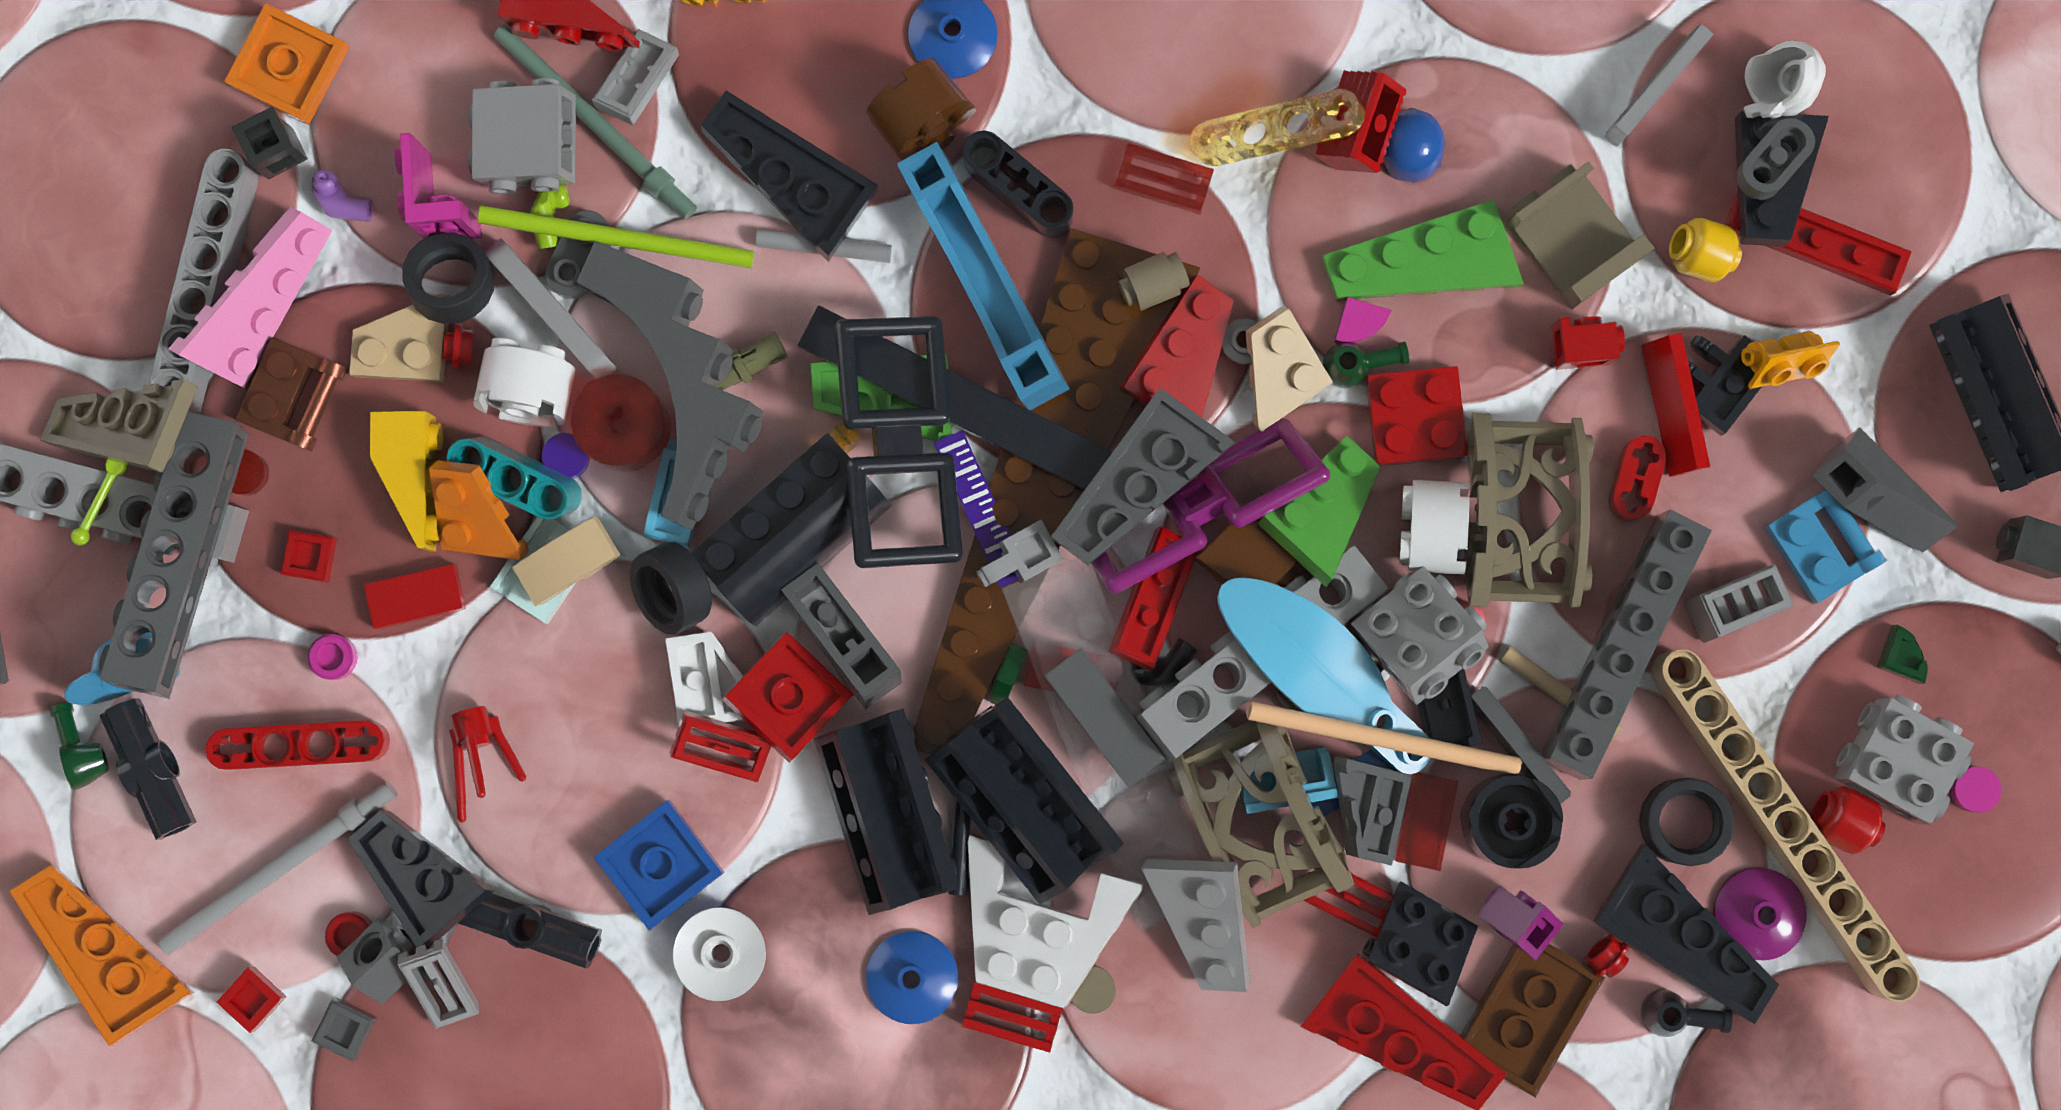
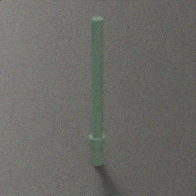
(655, 179)

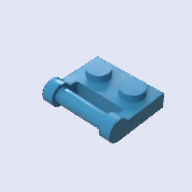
(1812, 552)

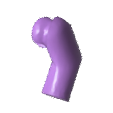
(335, 200)

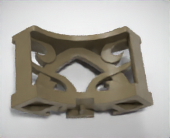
(1484, 555)
(1278, 757)

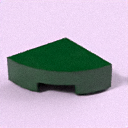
(1903, 656)
(1007, 674)

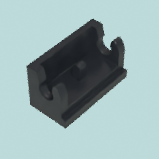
(1451, 714)

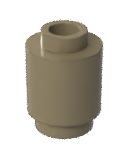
(1153, 280)

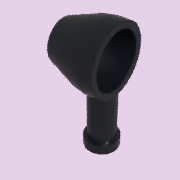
(1659, 1000)

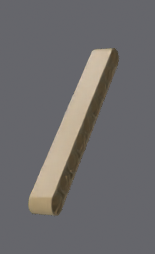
(1803, 836)

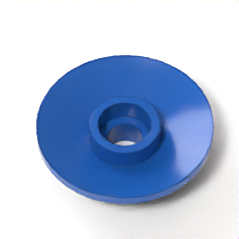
(961, 53)
(923, 955)

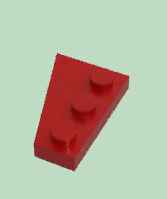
(1184, 348)

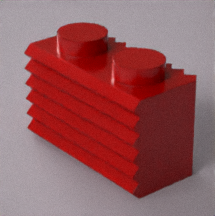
(1367, 146)

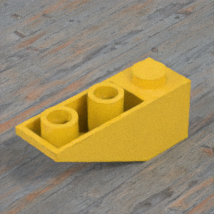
(402, 452)

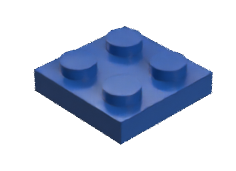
(659, 864)

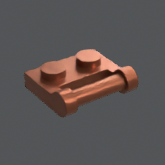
(278, 390)

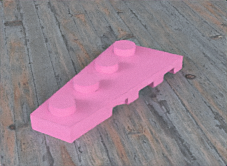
(242, 321)

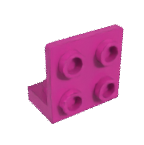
(417, 203)

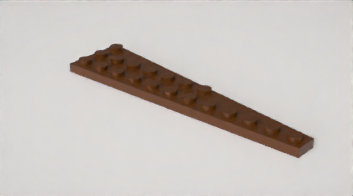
(1095, 347)

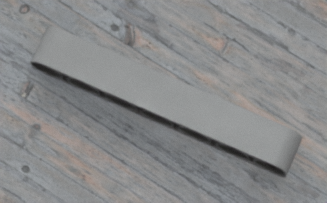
(191, 278)

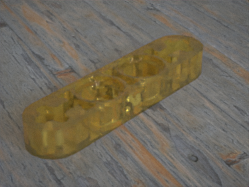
(1276, 134)

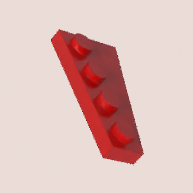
(1391, 1027)

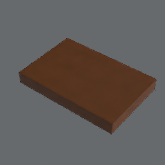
(1531, 1013)

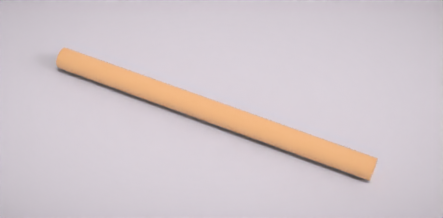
(1383, 738)

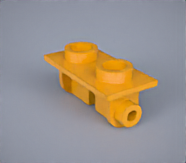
(1788, 359)

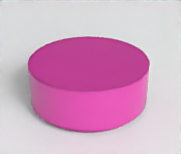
(332, 657)
(1976, 790)

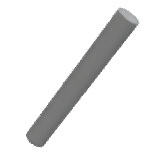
(847, 249)

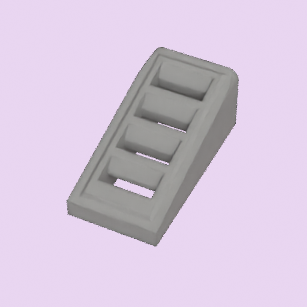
(1713, 617)

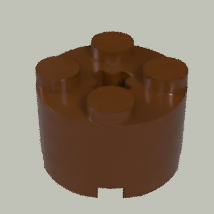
(920, 109)

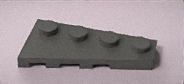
(1145, 469)

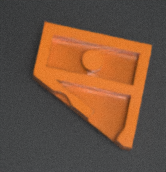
(470, 513)

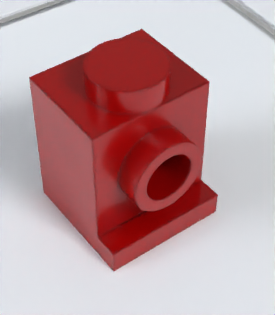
(1586, 343)

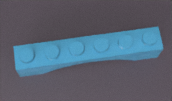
(983, 276)

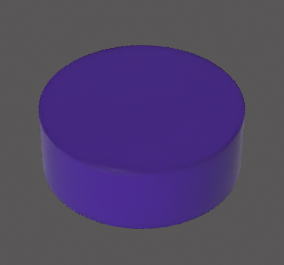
(565, 456)

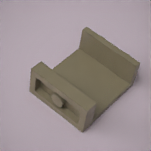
(1576, 235)

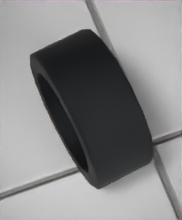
(436, 250)
(673, 567)
(1722, 821)

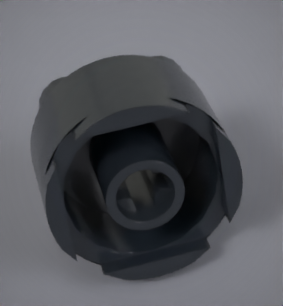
(1537, 826)

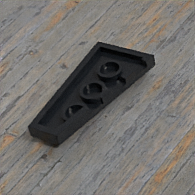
(794, 175)
(1668, 925)

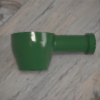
(1364, 360)
(80, 761)

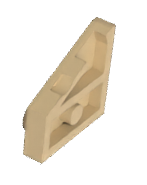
(1282, 367)

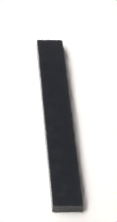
(970, 404)

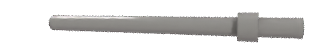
(351, 816)

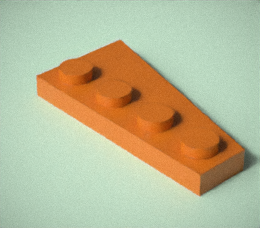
(100, 960)

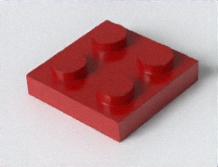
(1416, 416)
(787, 697)

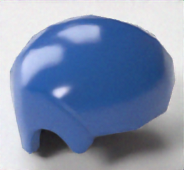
(1415, 146)

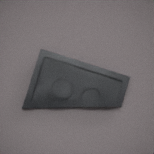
(1773, 219)
(417, 877)

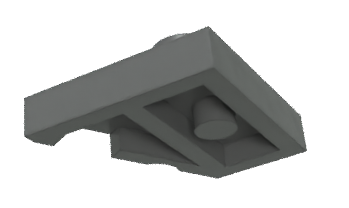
(1371, 808)

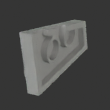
(1205, 917)

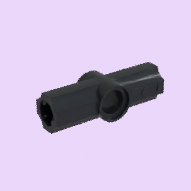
(147, 768)
(555, 933)

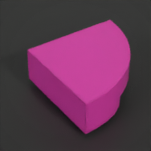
(1360, 321)

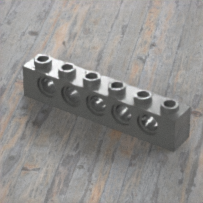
(185, 576)
(1625, 644)

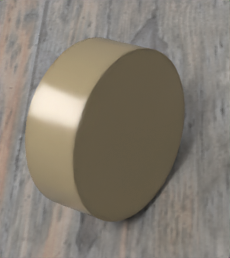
(1095, 992)

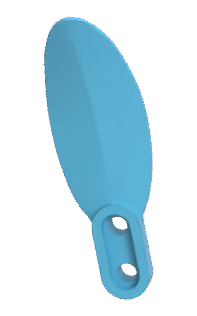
(1314, 660)

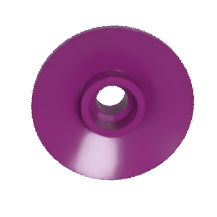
(1743, 897)

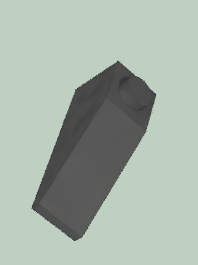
(842, 636)

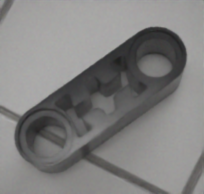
(1018, 168)

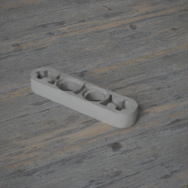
(550, 309)

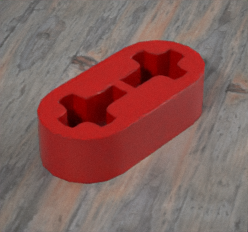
(1647, 482)

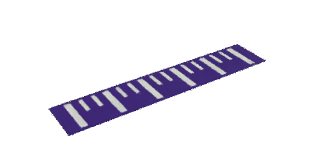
(976, 499)

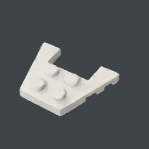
(1032, 945)

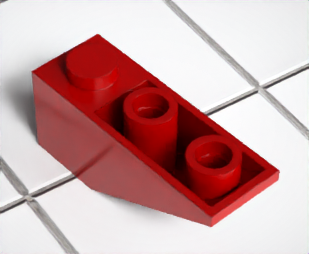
(566, 21)

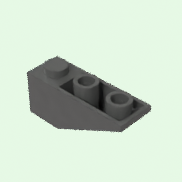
(1881, 492)

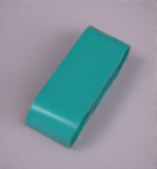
(535, 483)

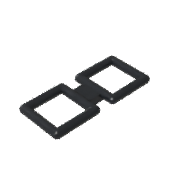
(898, 441)

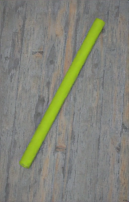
(615, 236)

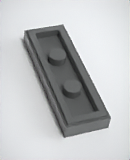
(1104, 717)
(1515, 741)

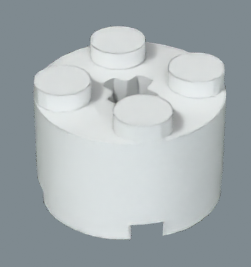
(525, 383)
(1436, 526)

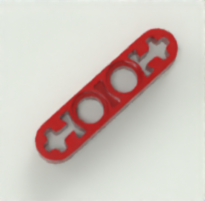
(298, 747)

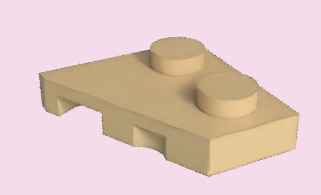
(400, 348)

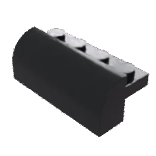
(2002, 391)
(785, 531)
(1023, 800)
(886, 812)

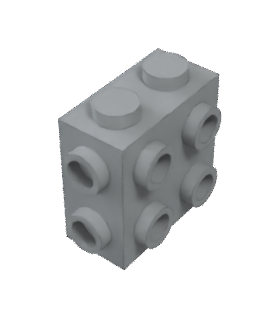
(523, 136)
(1421, 634)
(1904, 759)

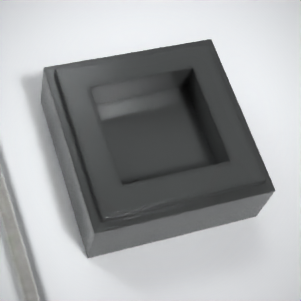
(344, 1029)

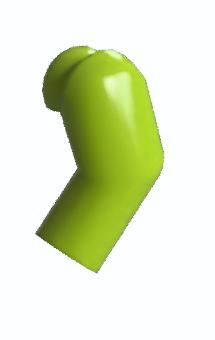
(546, 205)

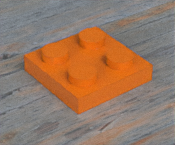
(287, 64)

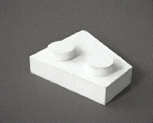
(701, 676)

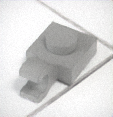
(1025, 554)

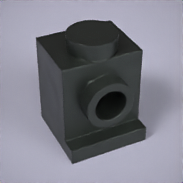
(269, 143)

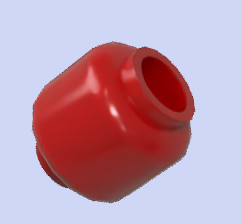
(1848, 819)

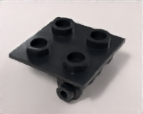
(1422, 943)

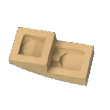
(566, 560)

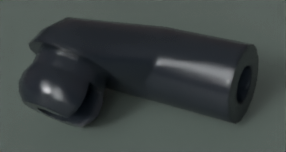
(1166, 666)

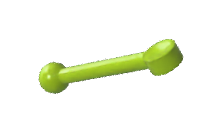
(81, 535)

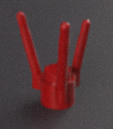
(470, 732)

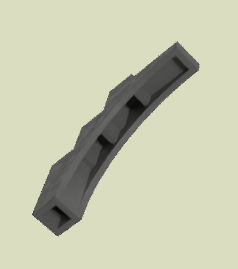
(694, 363)

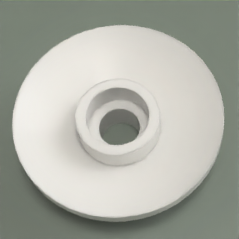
(696, 961)

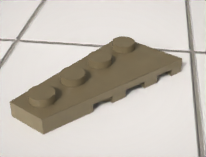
(123, 426)

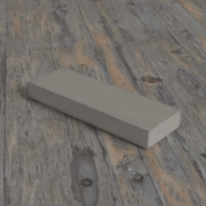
(1658, 84)

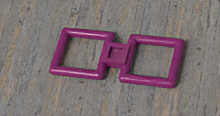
(1210, 497)

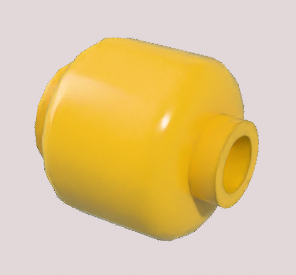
(1705, 250)

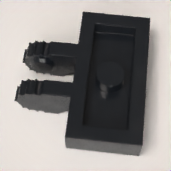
(1726, 390)

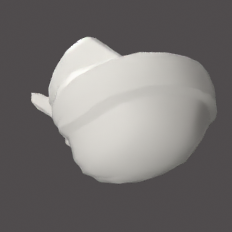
(1784, 80)

